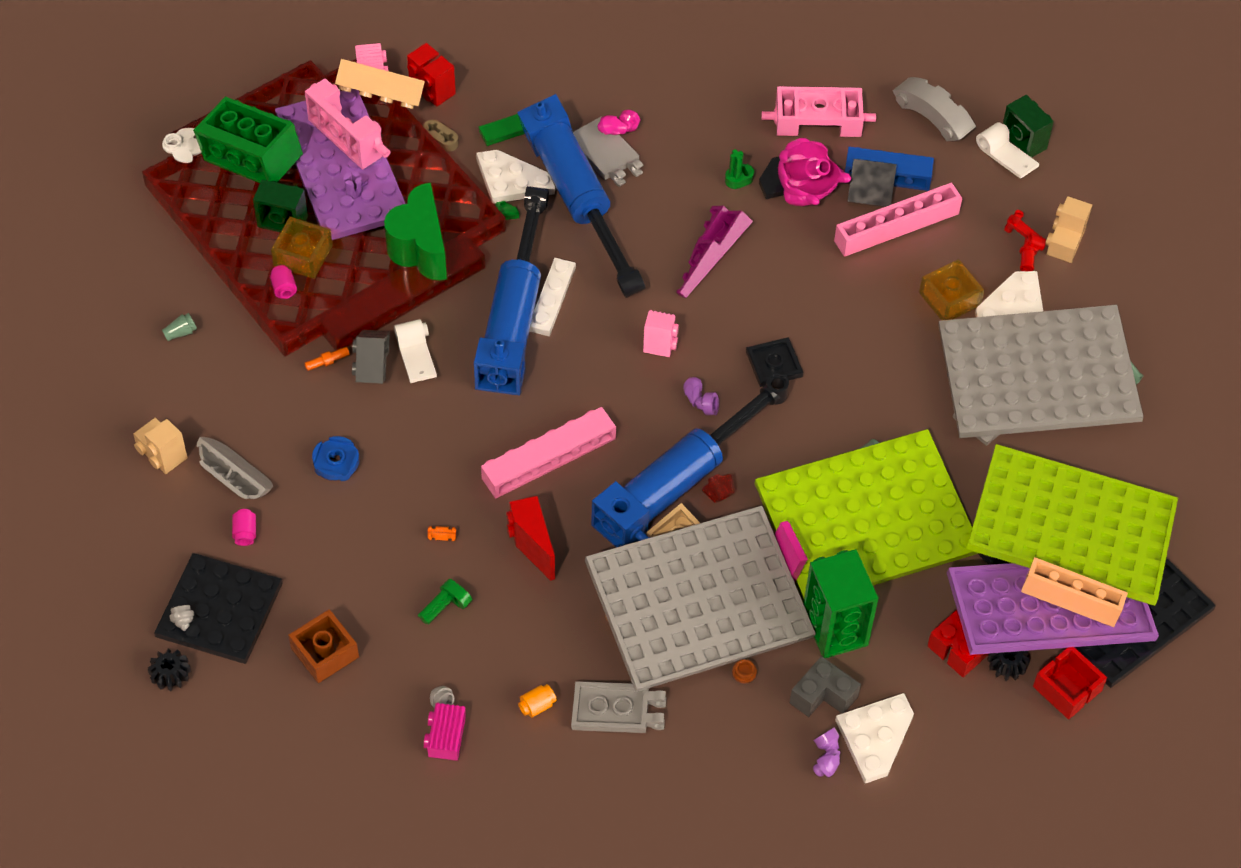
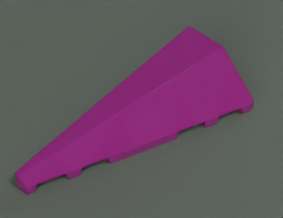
(718, 237)

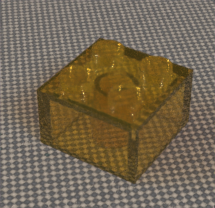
(302, 247)
(951, 291)

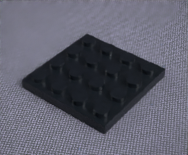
(227, 607)

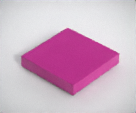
(791, 549)

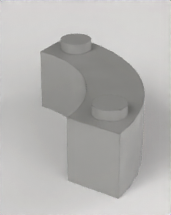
(936, 106)

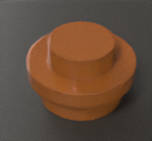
(744, 671)

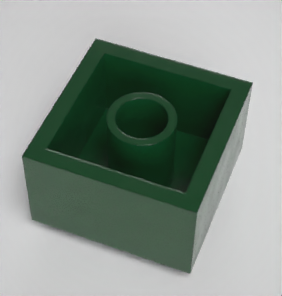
(1028, 126)
(277, 203)

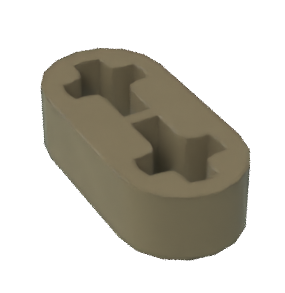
(443, 133)

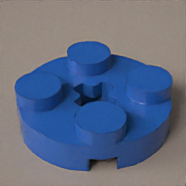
(329, 449)

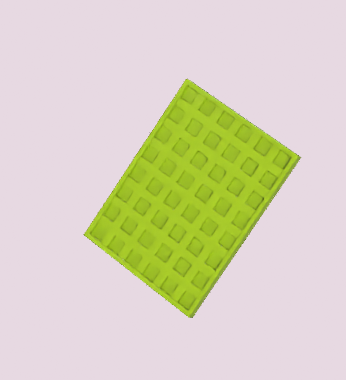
(878, 499)
(1074, 521)

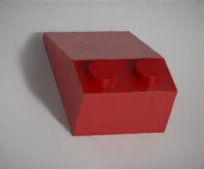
(531, 534)

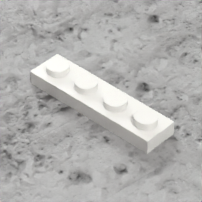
(552, 296)

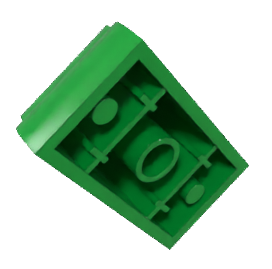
(415, 234)

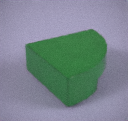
(507, 210)

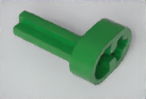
(735, 175)
(449, 593)

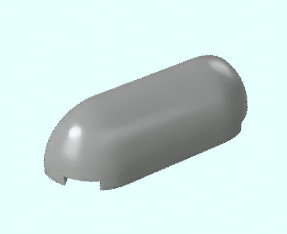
(232, 469)

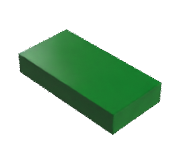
(501, 130)

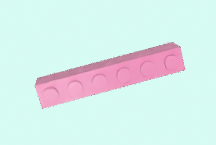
(897, 219)
(548, 452)

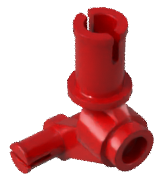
(1032, 243)

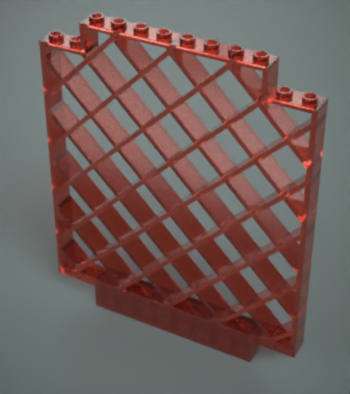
(391, 290)

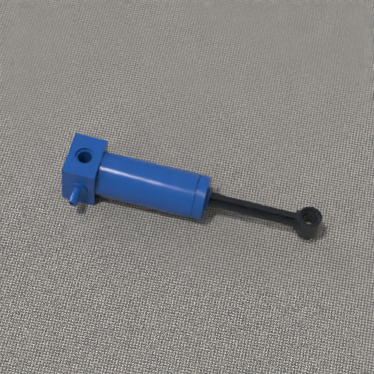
(553, 140)
(501, 353)
(625, 511)

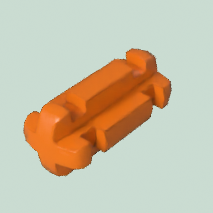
(442, 533)

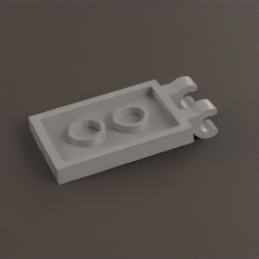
(608, 153)
(616, 708)

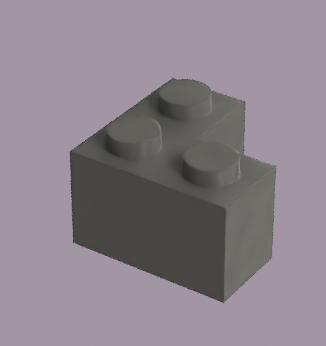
(371, 354)
(826, 684)

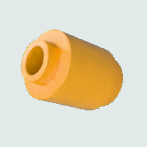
(537, 700)

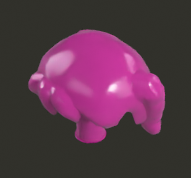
(808, 172)

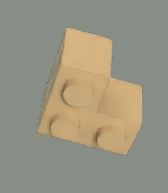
(1068, 229)
(161, 444)

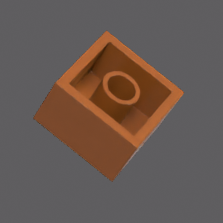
(323, 646)

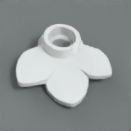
(182, 145)

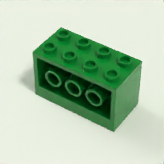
(248, 141)
(840, 603)

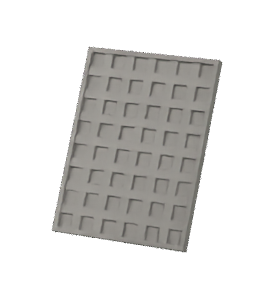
(1039, 371)
(699, 598)

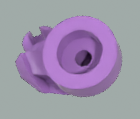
(708, 403)
(829, 761)

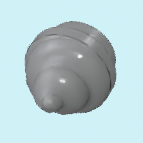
(182, 616)
(441, 695)

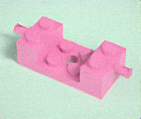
(797, 107)
(357, 140)

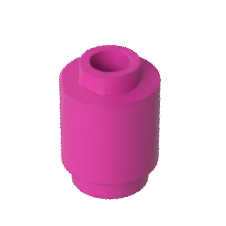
(283, 282)
(244, 527)

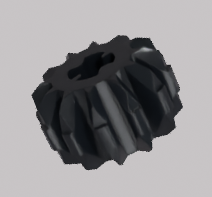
(1009, 663)
(160, 670)

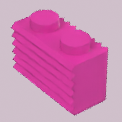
(446, 731)

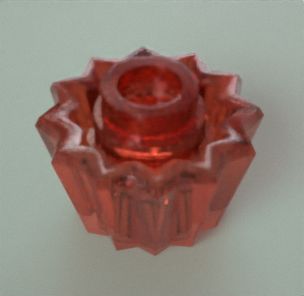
(719, 487)

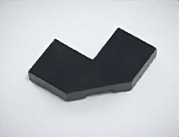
(769, 180)

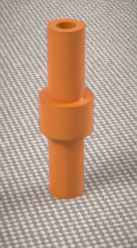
(327, 358)

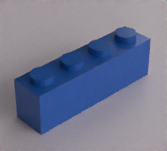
(911, 170)

